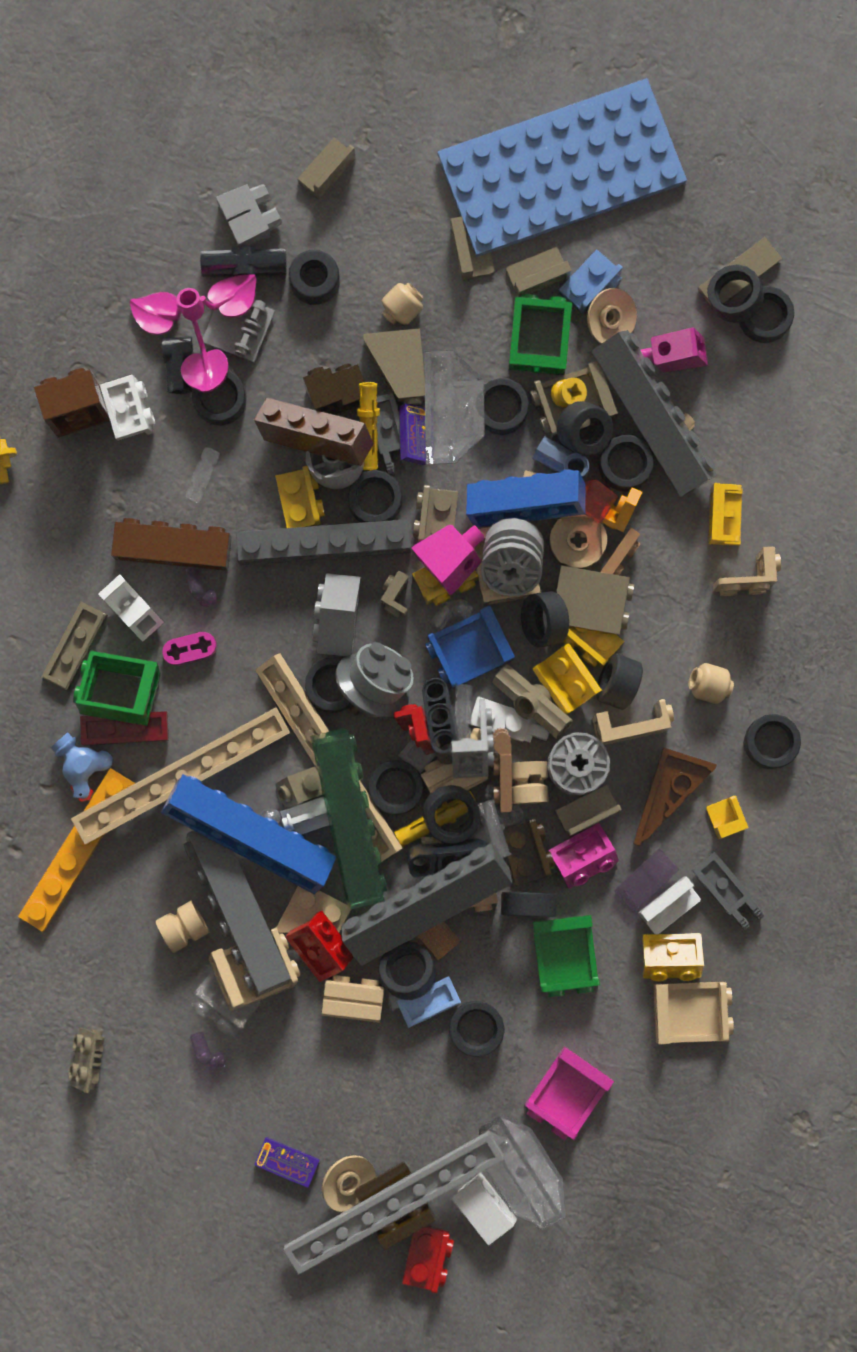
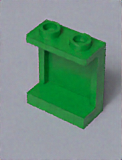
(565, 955)

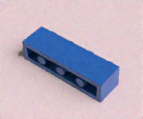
(526, 498)

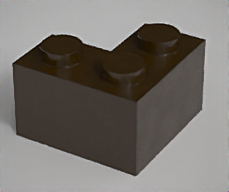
(334, 391)

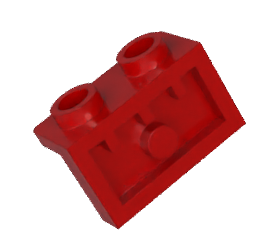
(414, 720)
(320, 946)
(426, 1259)

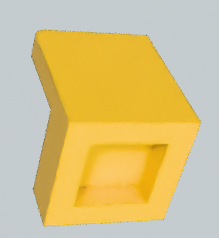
(726, 817)

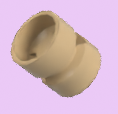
(531, 793)
(183, 926)

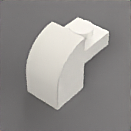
(131, 608)

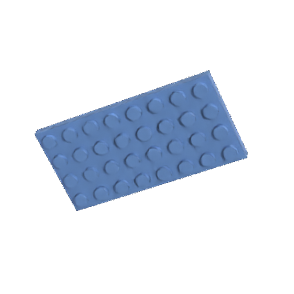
(561, 167)

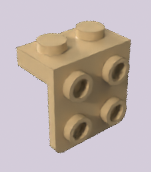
(767, 567)

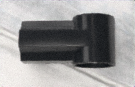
(174, 353)

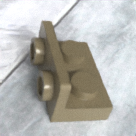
(437, 511)

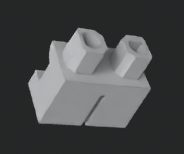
(243, 214)

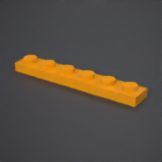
(68, 862)

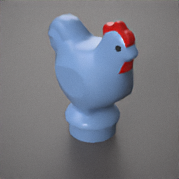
(80, 765)

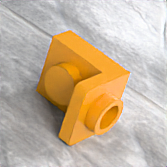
(619, 516)

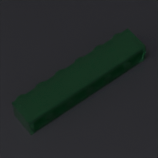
(348, 818)

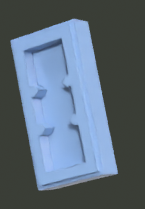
(438, 999)

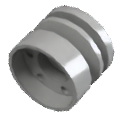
(512, 557)
(568, 778)

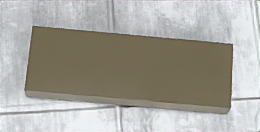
(759, 258)
(74, 646)

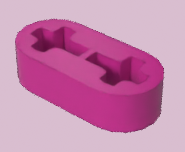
(187, 642)

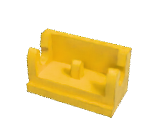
(725, 514)

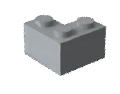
(336, 614)

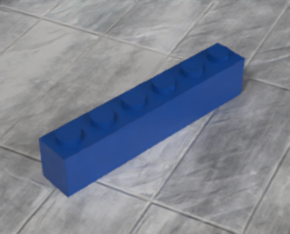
(249, 834)

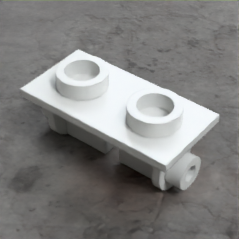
(305, 816)

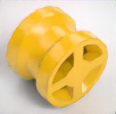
(563, 397)

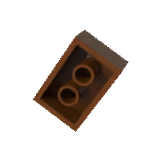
(72, 402)

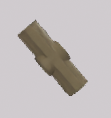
(532, 701)

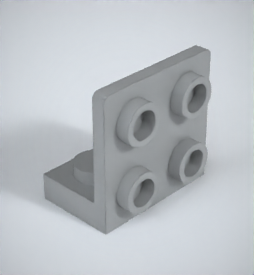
(474, 756)

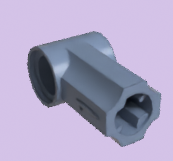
(558, 457)

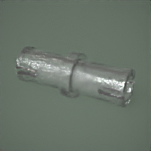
(493, 828)

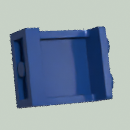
(470, 648)

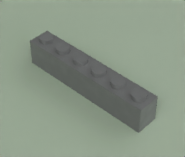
(654, 412)
(323, 542)
(426, 904)
(239, 914)

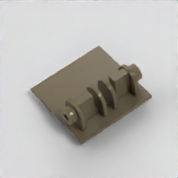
(81, 1071)

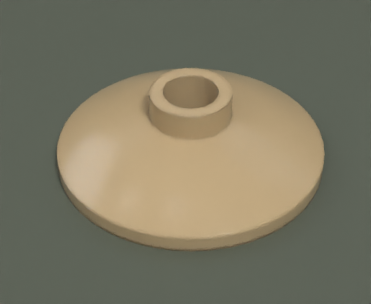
(620, 310)
(340, 1193)

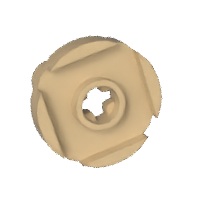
(566, 552)

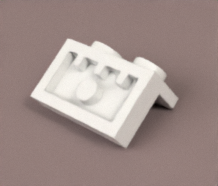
(127, 407)
(670, 905)

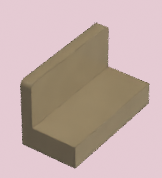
(327, 167)
(469, 264)
(538, 272)
(587, 810)

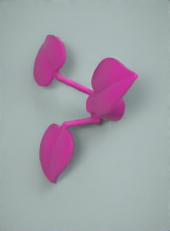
(156, 316)

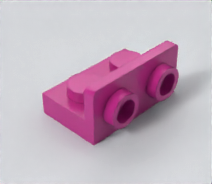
(584, 856)

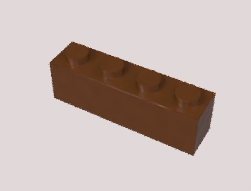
(314, 431)
(171, 545)

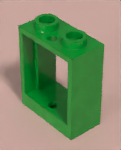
(540, 363)
(124, 665)

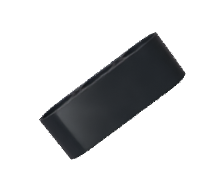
(437, 709)
(436, 853)

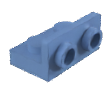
(589, 280)

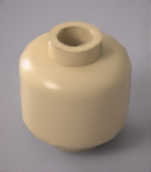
(402, 304)
(710, 683)

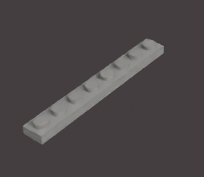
(393, 1202)

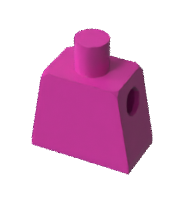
(685, 347)
(450, 555)

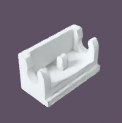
(484, 1208)

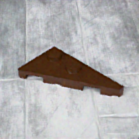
(672, 783)

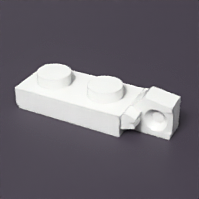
(507, 718)

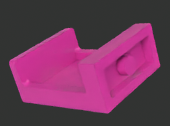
(567, 1094)

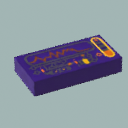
(412, 434)
(287, 1162)

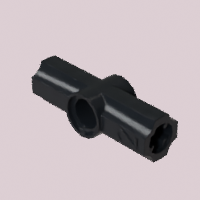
(243, 261)

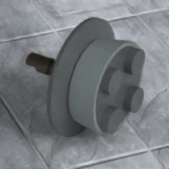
(375, 680)

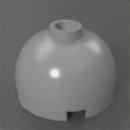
(332, 472)

